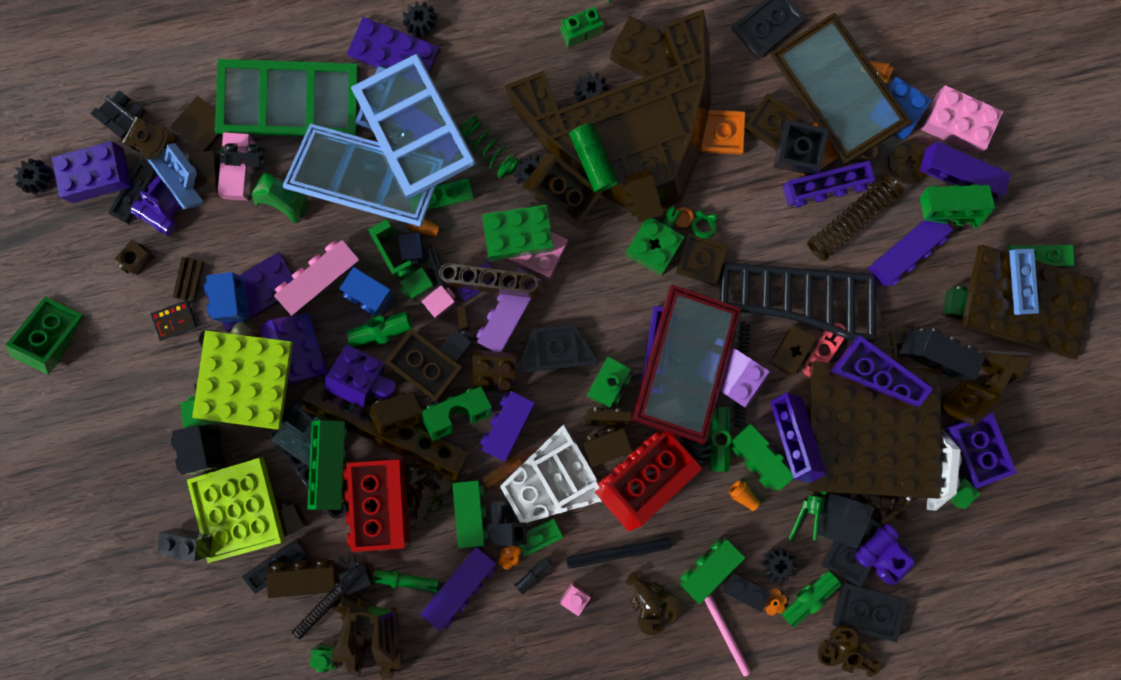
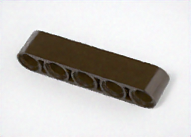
(500, 283)

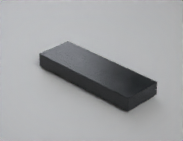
(140, 178)

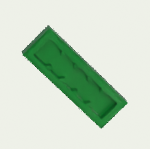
(451, 194)
(1050, 254)

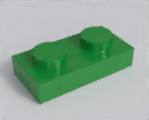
(541, 537)

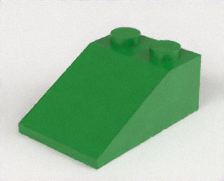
(44, 335)

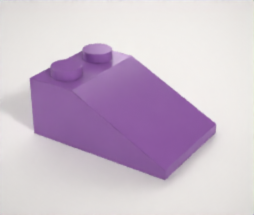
(743, 378)

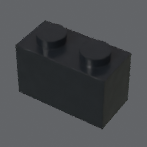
(184, 544)

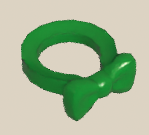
(700, 215)

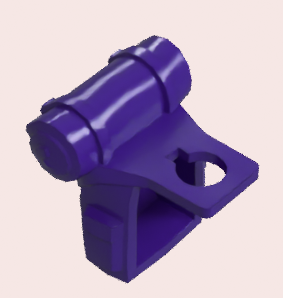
(157, 207)
(886, 555)

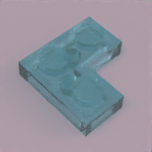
(295, 441)

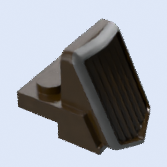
(1004, 368)

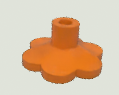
(509, 557)
(780, 599)

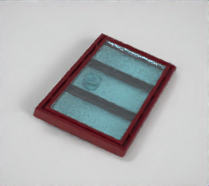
(687, 364)

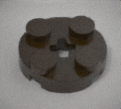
(897, 160)

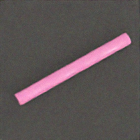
(727, 635)

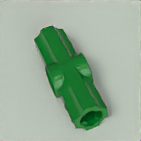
(379, 329)
(720, 424)
(810, 599)

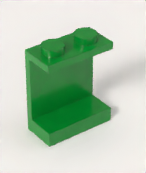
(381, 233)

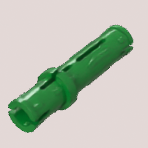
(404, 580)

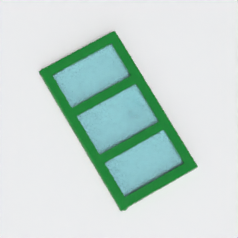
(284, 97)

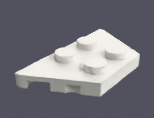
(949, 467)

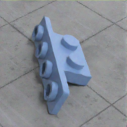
(177, 175)

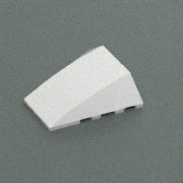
(552, 480)

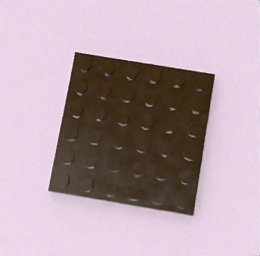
(875, 440)

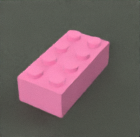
(315, 278)

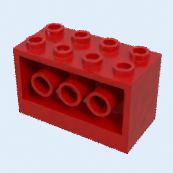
(647, 479)
(392, 507)

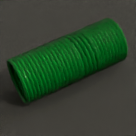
(596, 165)

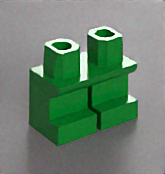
(581, 25)

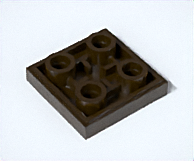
(197, 124)

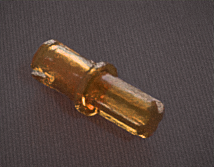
(502, 472)

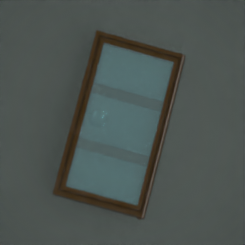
(840, 88)

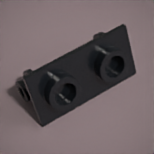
(234, 153)

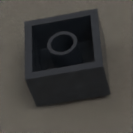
(801, 148)

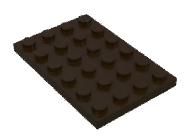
(1061, 303)

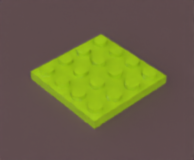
(242, 380)
(236, 509)

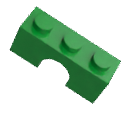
(471, 403)

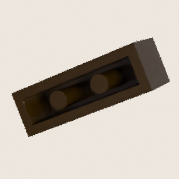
(300, 578)

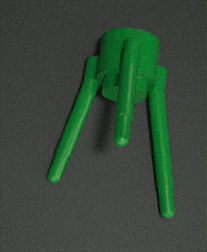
(815, 506)

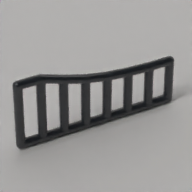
(807, 317)

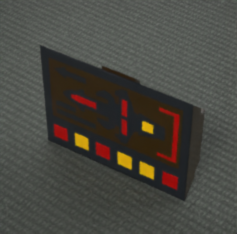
(173, 320)

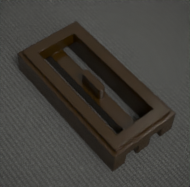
(180, 277)

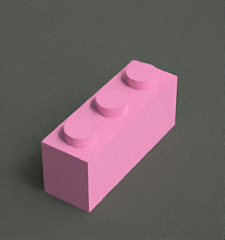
(235, 180)

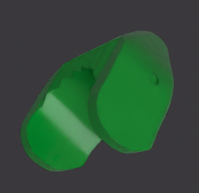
(271, 192)

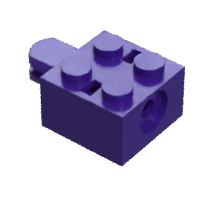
(357, 377)

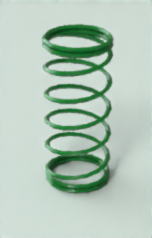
(502, 172)

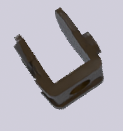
(148, 139)

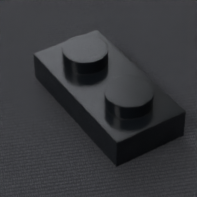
(746, 592)

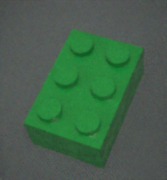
(517, 232)

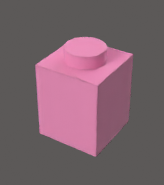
(439, 301)
(575, 599)

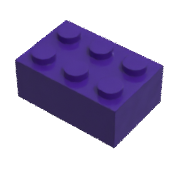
(91, 172)
(306, 355)
(507, 426)
(982, 451)

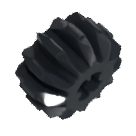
(420, 12)
(593, 82)
(524, 168)
(25, 176)
(700, 452)
(782, 572)

